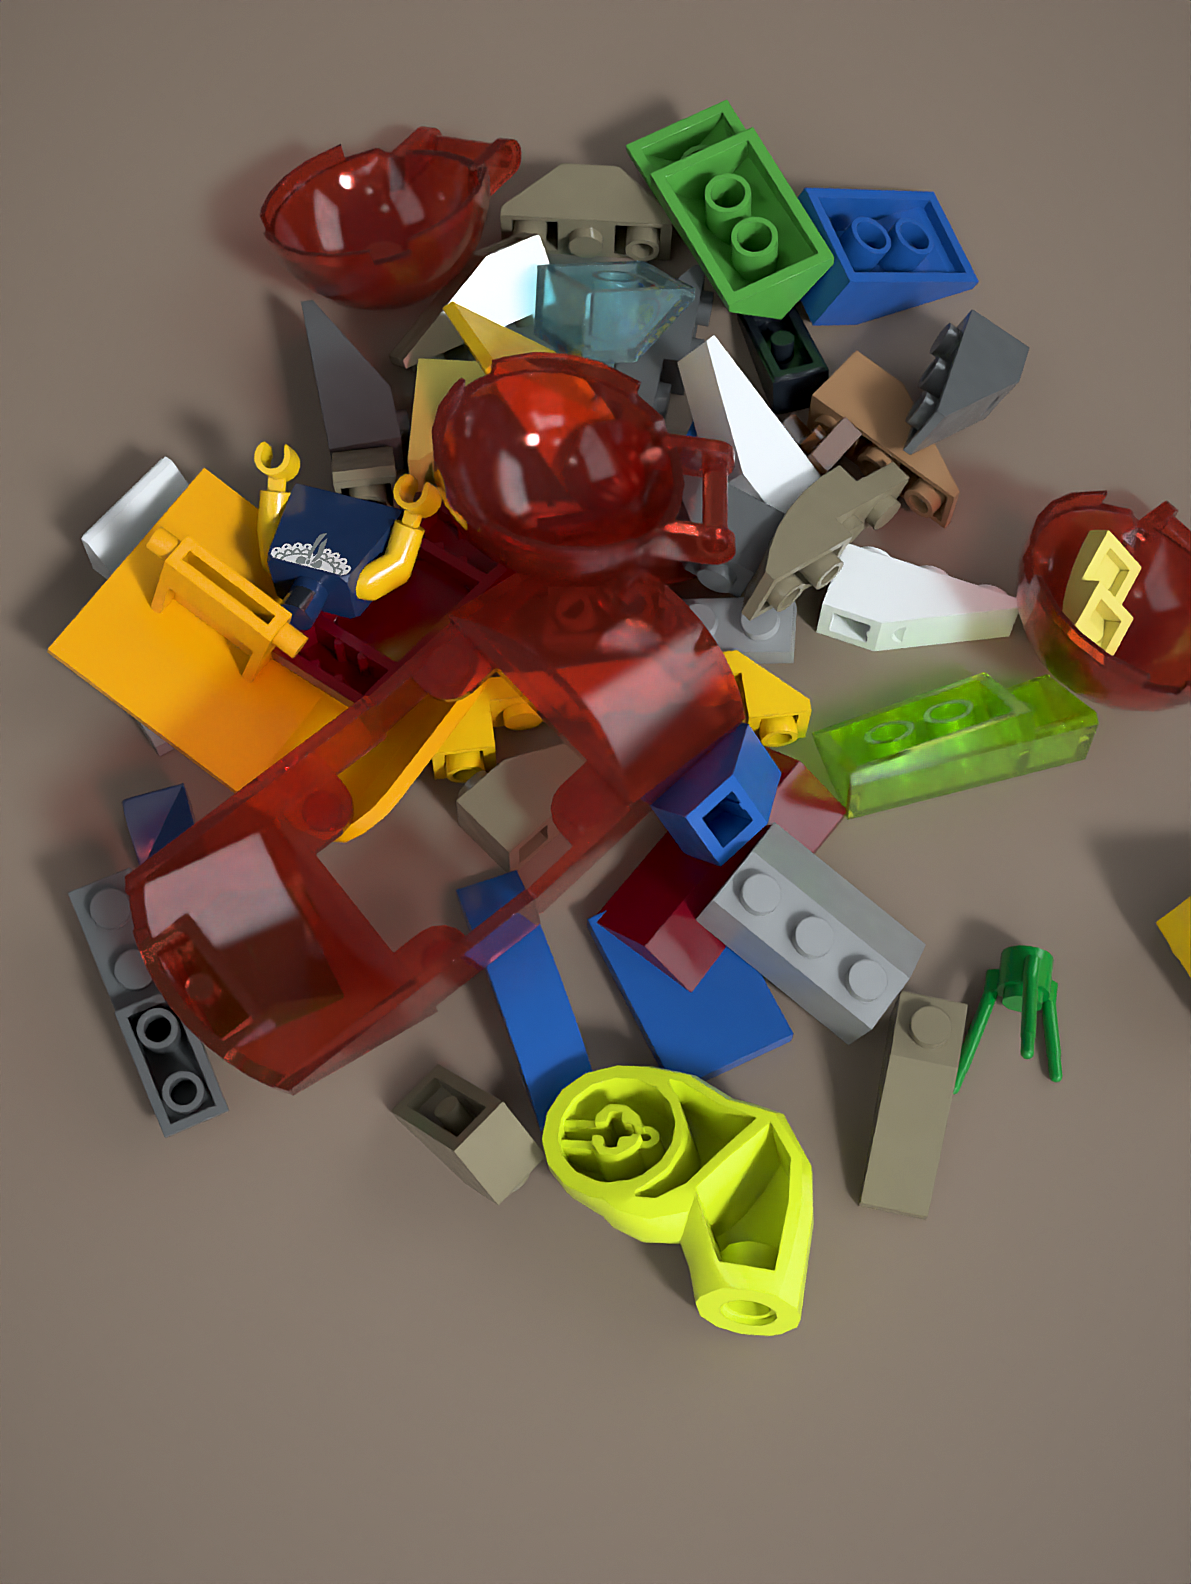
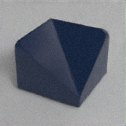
(157, 819)

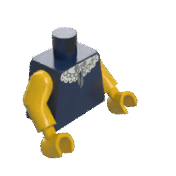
(332, 547)

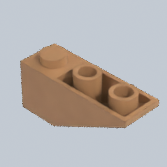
(878, 409)

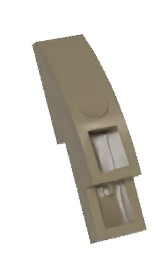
(816, 533)

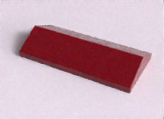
(670, 889)

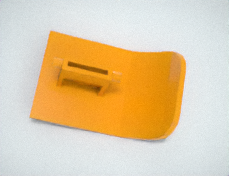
(188, 649)

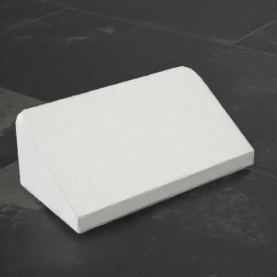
(133, 517)

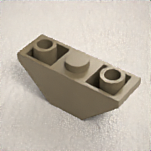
(590, 214)

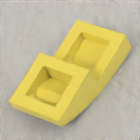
(1099, 587)

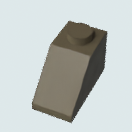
(470, 1133)

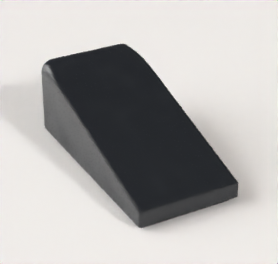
(784, 360)

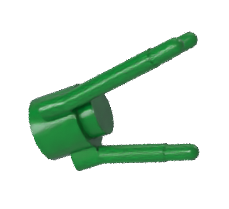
(1026, 987)

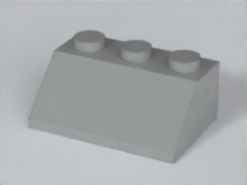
(813, 935)

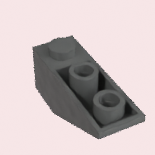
(965, 381)

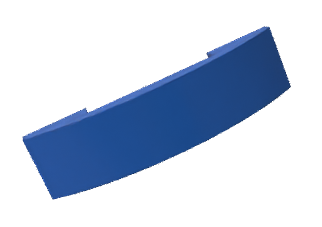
(530, 1000)

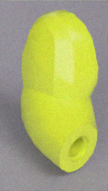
(696, 1171)

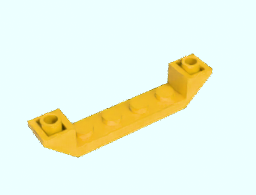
(770, 708)

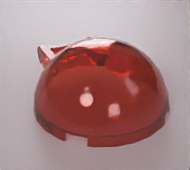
(384, 223)
(573, 471)
(1155, 654)

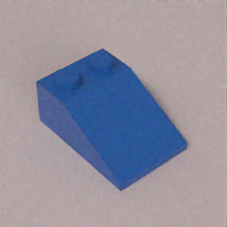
(887, 254)

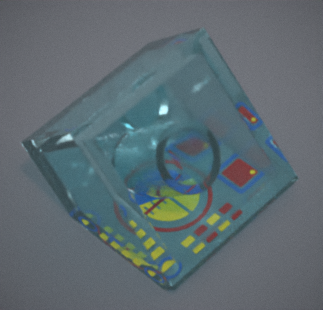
(607, 308)

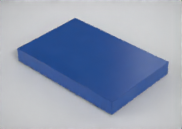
(699, 1031)

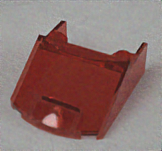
(610, 671)
(270, 948)

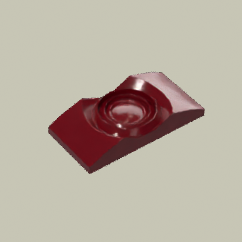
(361, 653)

